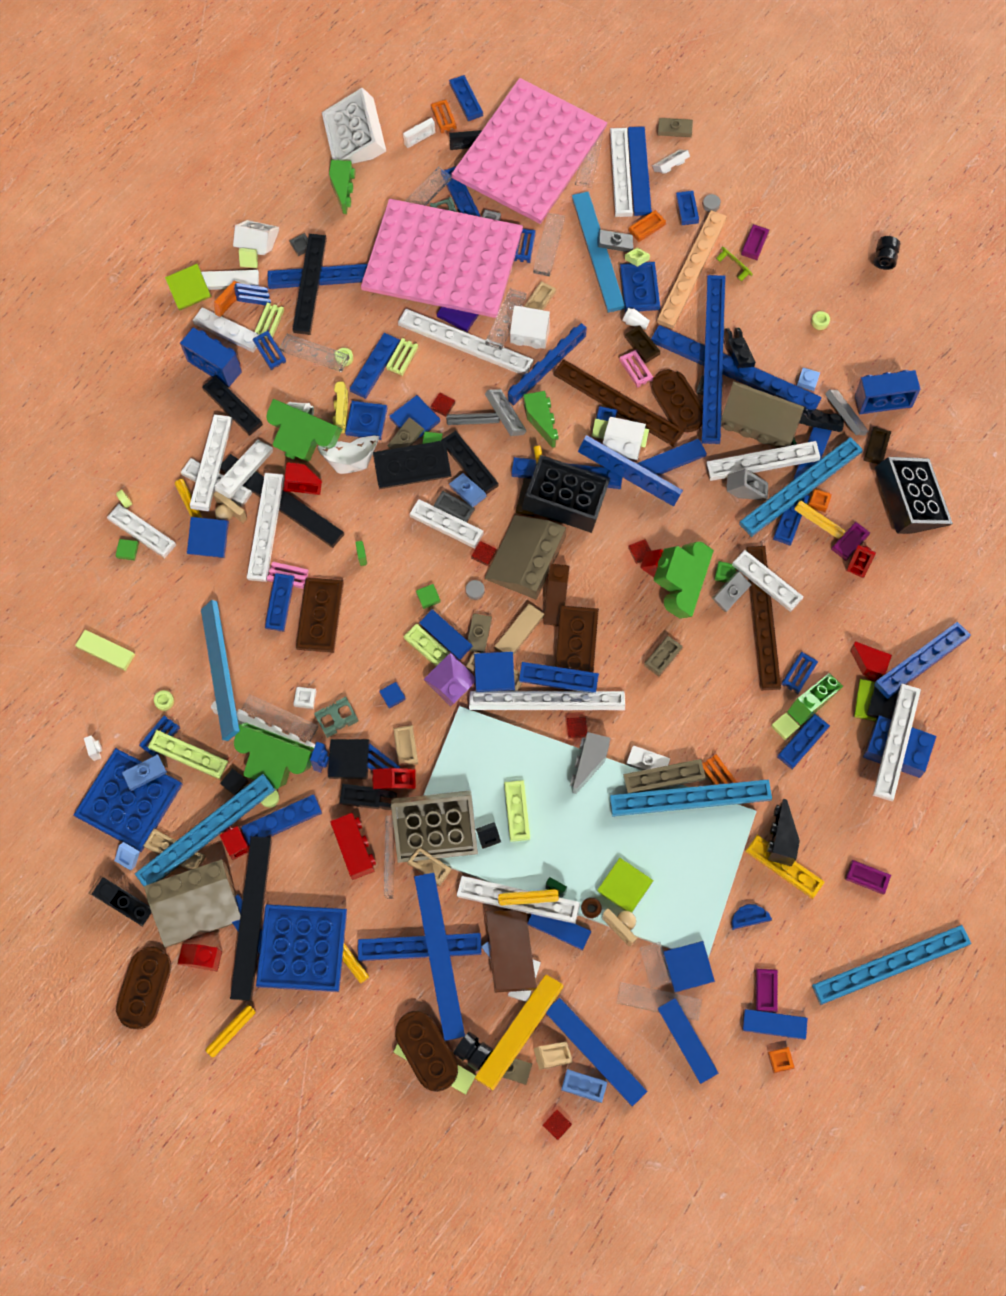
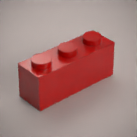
(353, 846)

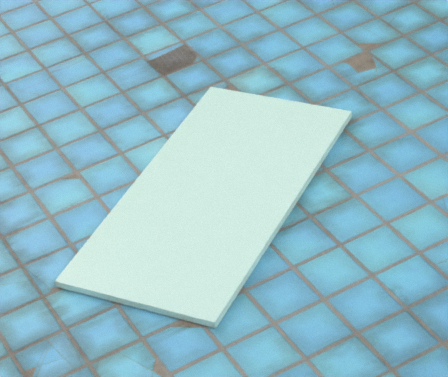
(578, 840)

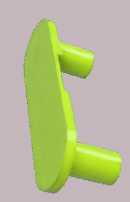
(724, 253)

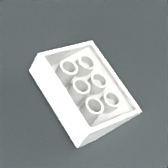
(354, 128)

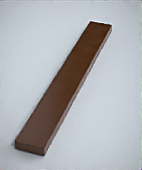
(615, 400)
(764, 629)

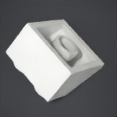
(255, 236)
(530, 327)
(624, 437)

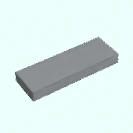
(505, 412)
(846, 412)

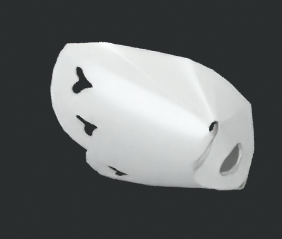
(350, 457)

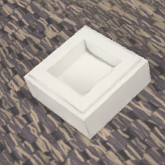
(305, 697)

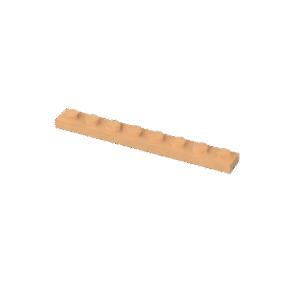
(691, 270)

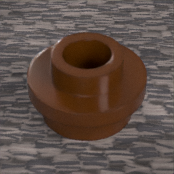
(591, 901)

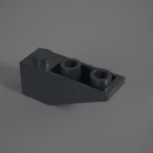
(785, 838)
(120, 900)

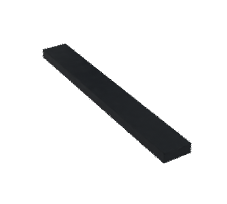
(292, 508)
(251, 919)

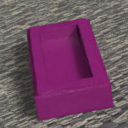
(755, 242)
(850, 540)
(868, 877)
(767, 990)

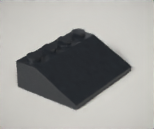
(565, 493)
(912, 494)

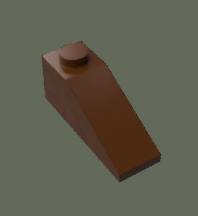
(556, 593)

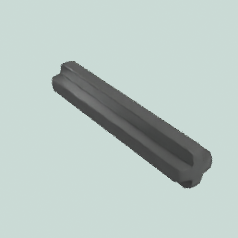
(472, 418)

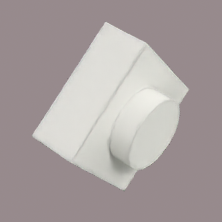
(93, 748)

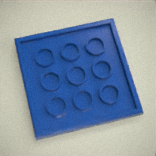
(123, 812)
(302, 948)

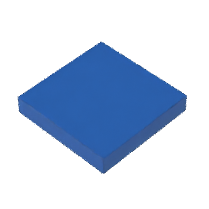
(418, 412)
(366, 419)
(207, 537)
(494, 671)
(689, 966)

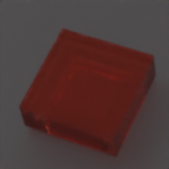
(442, 404)
(638, 550)
(484, 553)
(576, 727)
(557, 1125)

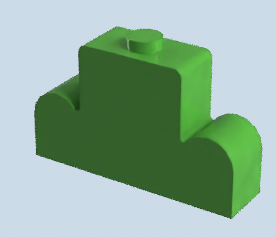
(300, 431)
(683, 574)
(271, 754)

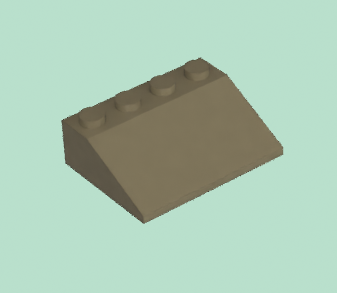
(761, 416)
(526, 555)
(436, 823)
(193, 903)

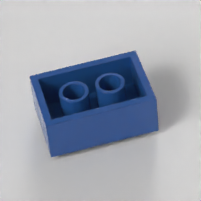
(211, 356)
(887, 391)
(917, 751)

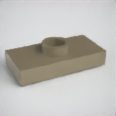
(675, 127)
(406, 435)
(479, 632)
(663, 656)
(518, 1071)

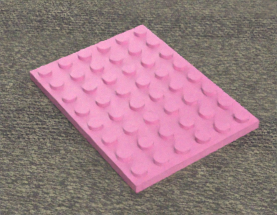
(529, 150)
(442, 258)

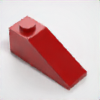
(861, 561)

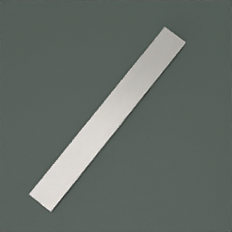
(464, 342)
(547, 700)

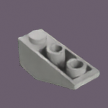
(592, 758)

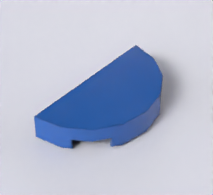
(749, 915)

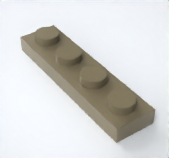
(664, 776)

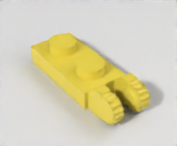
(341, 406)

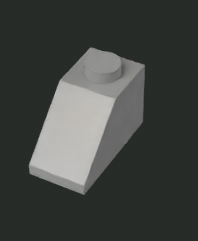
(747, 485)

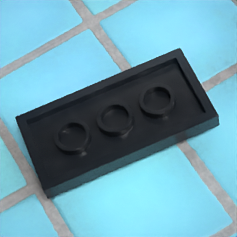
(412, 464)

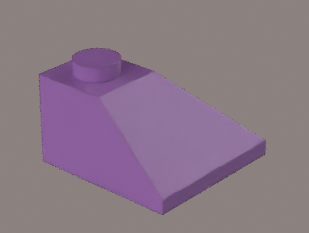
(450, 679)

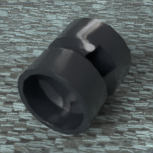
(887, 253)
(473, 1051)

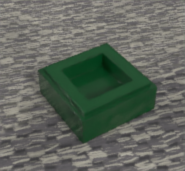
(552, 884)

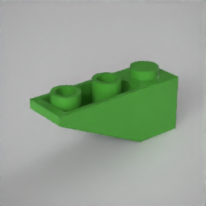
(341, 178)
(539, 416)
(814, 698)

